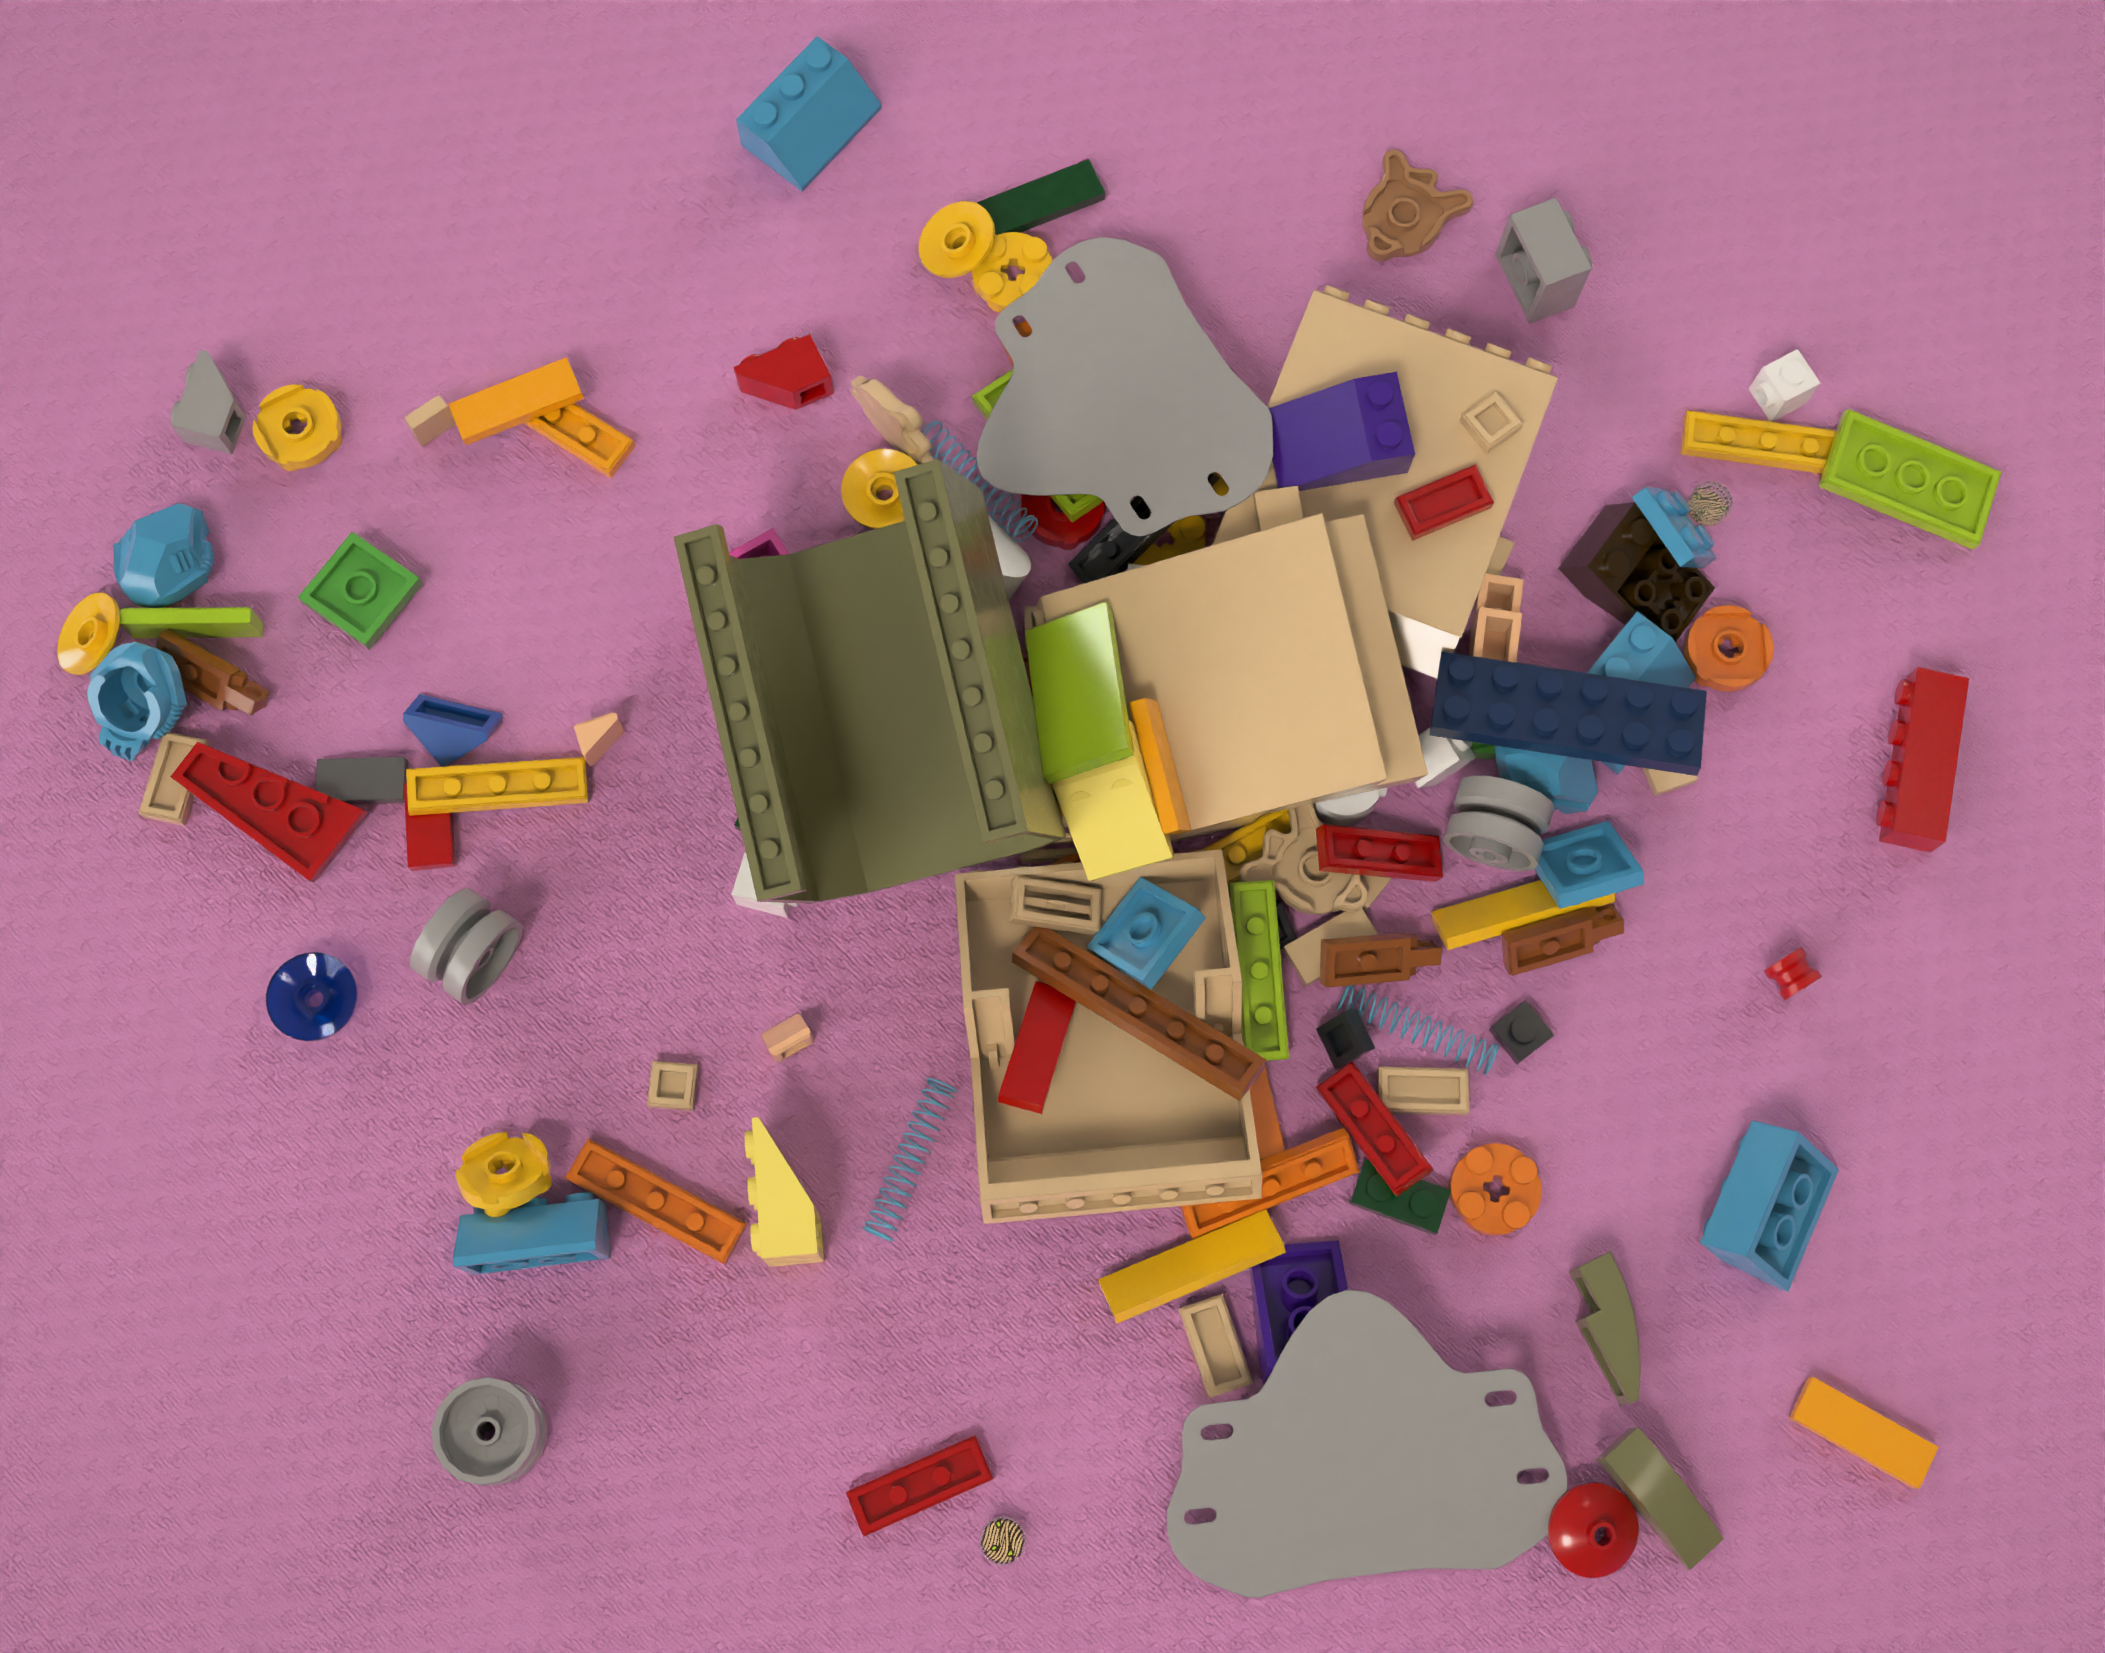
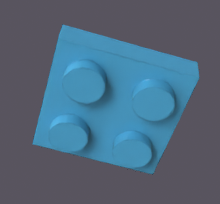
(1669, 519)
(1587, 865)
(1146, 932)

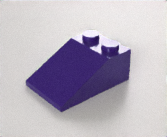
(1342, 434)
(1288, 1289)

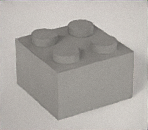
(1543, 260)

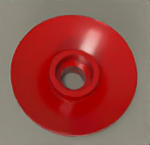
(1576, 1521)

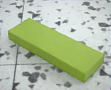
(192, 622)

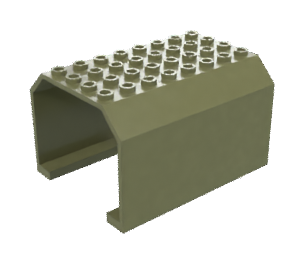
(872, 699)

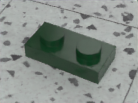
(1417, 1207)

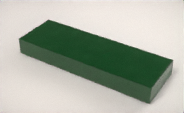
(1045, 198)

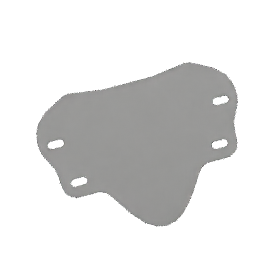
(1121, 395)
(1362, 1462)

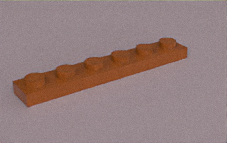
(1139, 1011)

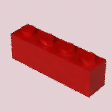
(1922, 759)

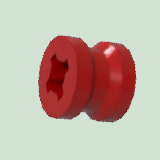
(1792, 973)

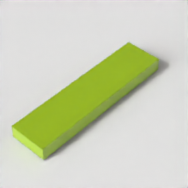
(1260, 967)

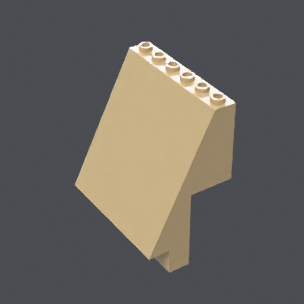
(1436, 577)
(1264, 669)
(1119, 1116)

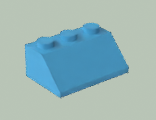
(807, 114)
(1644, 655)
(1769, 1204)
(533, 1236)

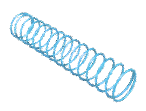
(984, 485)
(1416, 1034)
(869, 1229)

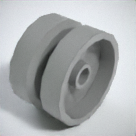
(1498, 823)
(466, 946)
(467, 1415)

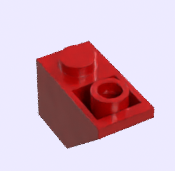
(786, 375)

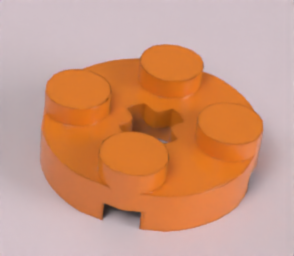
(1744, 632)
(1516, 1173)

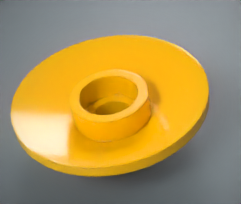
(956, 239)
(865, 480)
(88, 633)

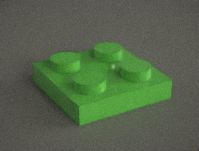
(360, 590)

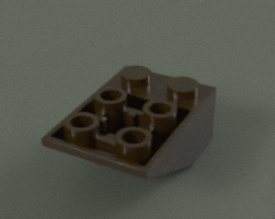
(1630, 570)

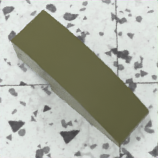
(1610, 1326)
(1660, 1497)

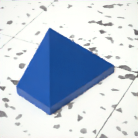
(449, 727)

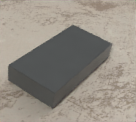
(363, 779)

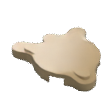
(892, 418)
(1294, 867)

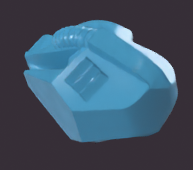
(164, 556)
(135, 698)
(1562, 779)

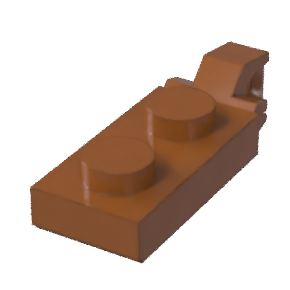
(212, 677)
(1559, 938)
(1374, 958)

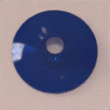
(295, 984)

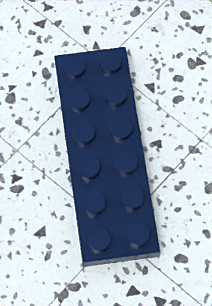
(1569, 713)

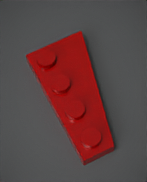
(278, 813)

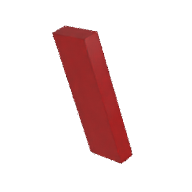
(1378, 853)
(1037, 1049)
(1374, 1129)
(919, 1485)

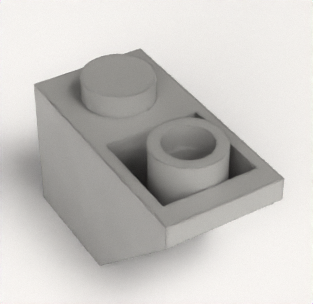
(208, 408)

